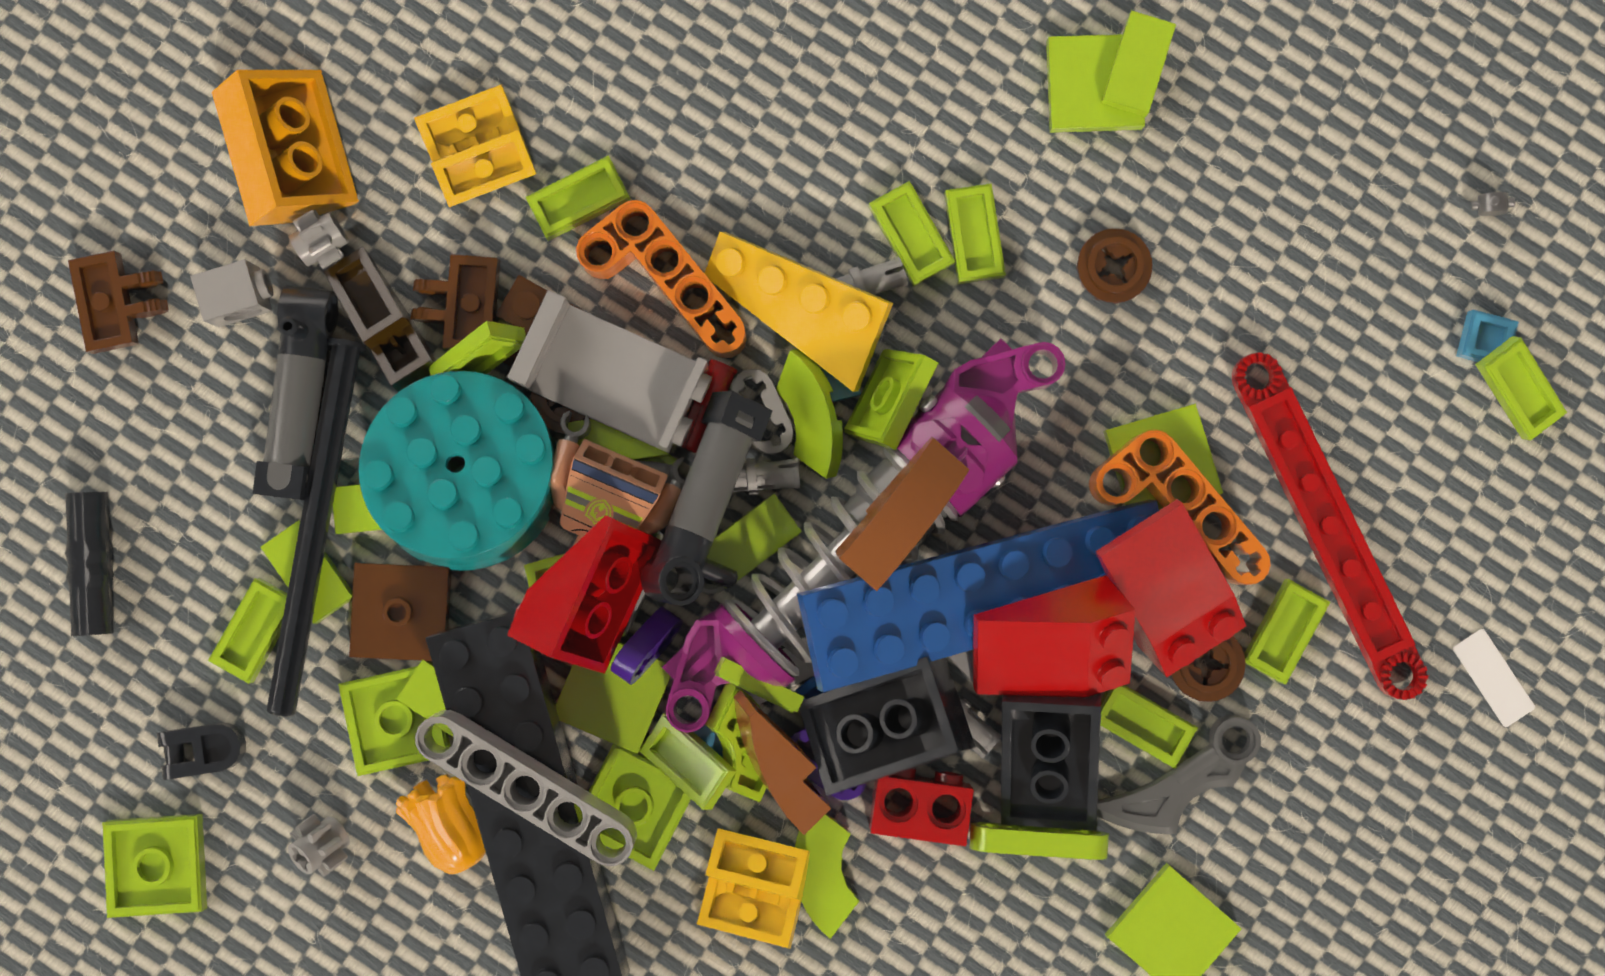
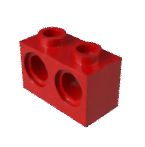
(917, 819)

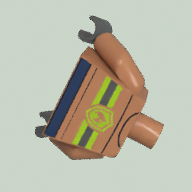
(599, 482)

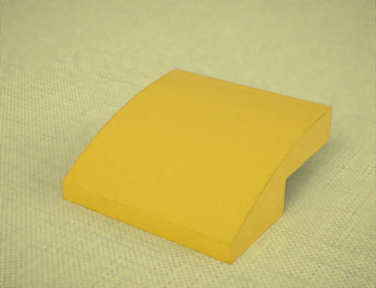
(475, 145)
(754, 888)

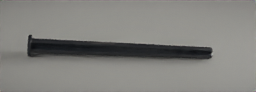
(314, 527)

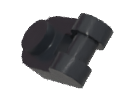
(214, 749)

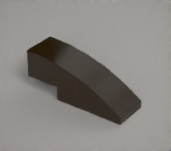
(380, 319)

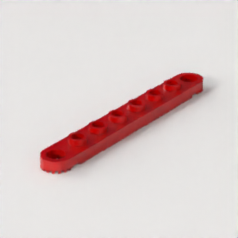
(1329, 526)

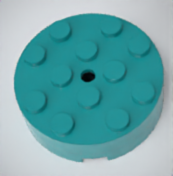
(458, 470)

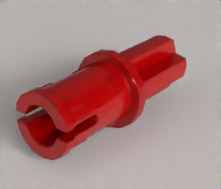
(721, 381)

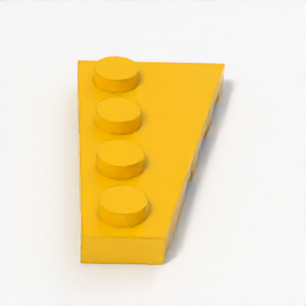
(809, 309)

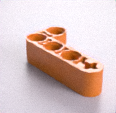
(673, 284)
(1202, 501)

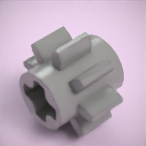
(318, 239)
(318, 845)

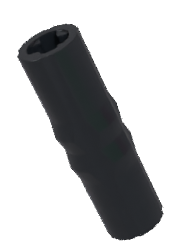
(89, 563)

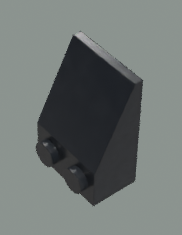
(886, 725)
(1050, 761)

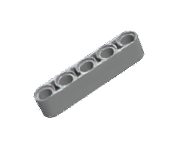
(502, 787)

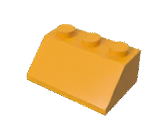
(283, 144)

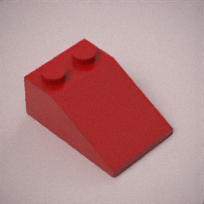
(1175, 588)
(586, 596)
(1056, 643)

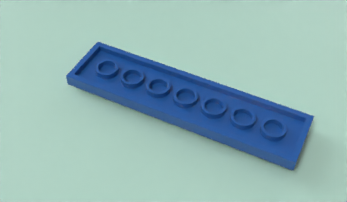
(933, 601)

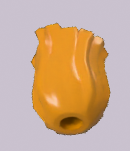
(444, 824)

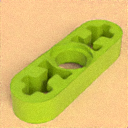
(1038, 841)

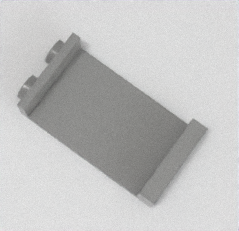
(609, 374)

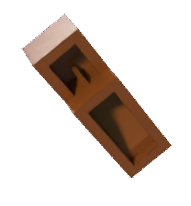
(902, 514)
(780, 765)

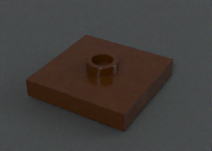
(397, 610)

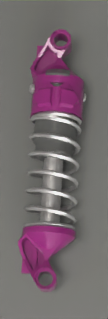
(970, 419)

